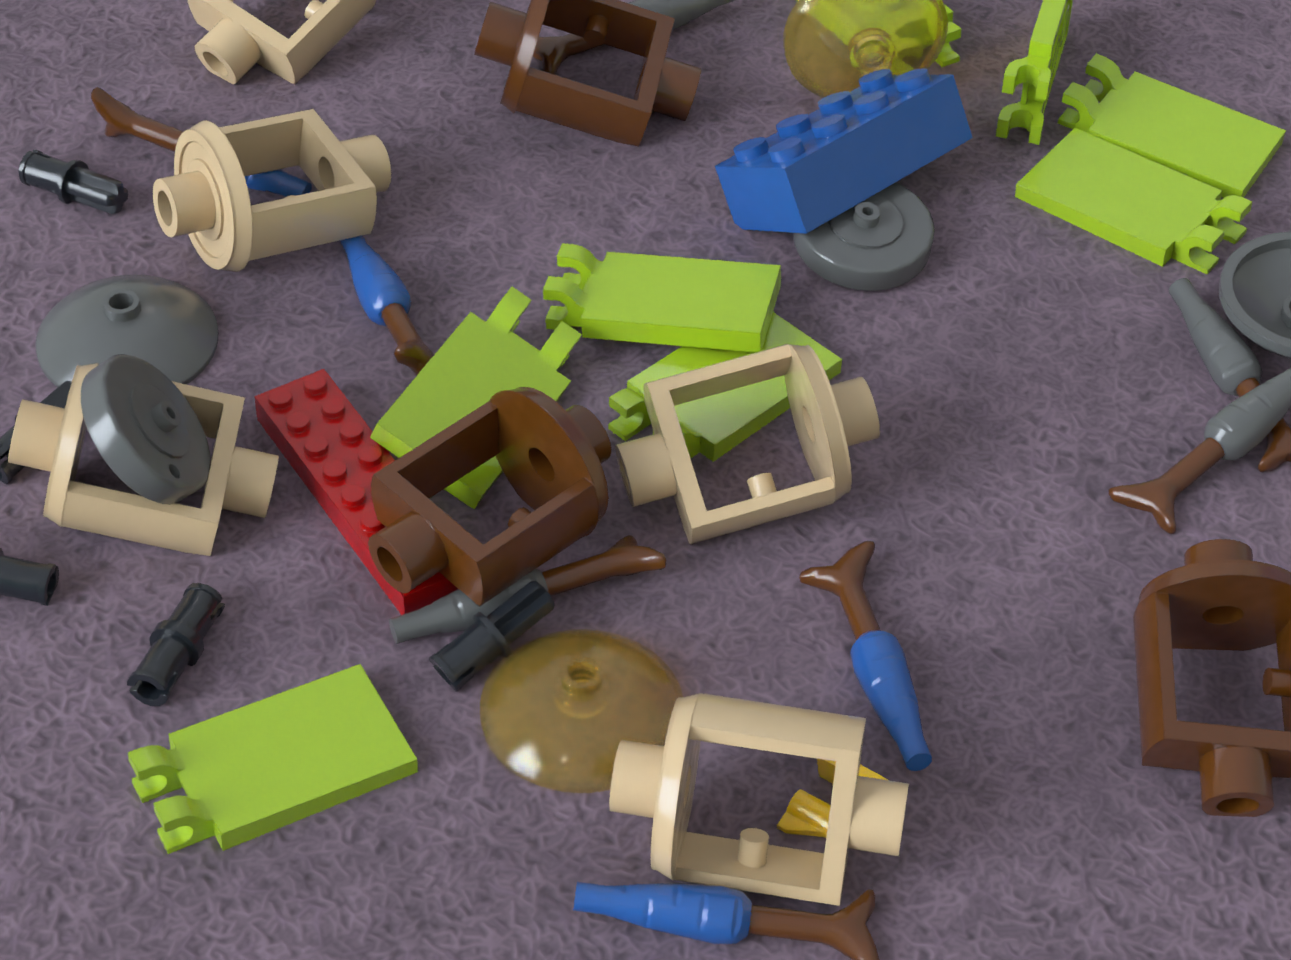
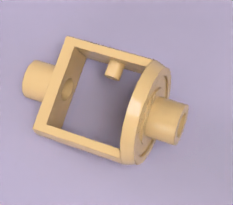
(241, 40)
(213, 201)
(825, 420)
(237, 478)
(661, 786)

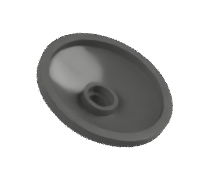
(1258, 291)
(129, 317)

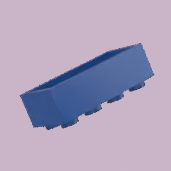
(843, 151)

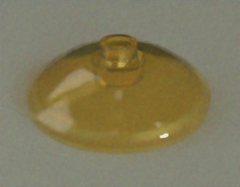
(843, 40)
(567, 730)

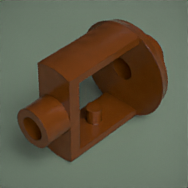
(662, 85)
(548, 459)
(1215, 605)

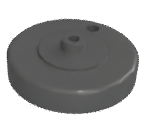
(873, 243)
(145, 429)

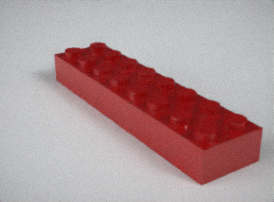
(336, 461)

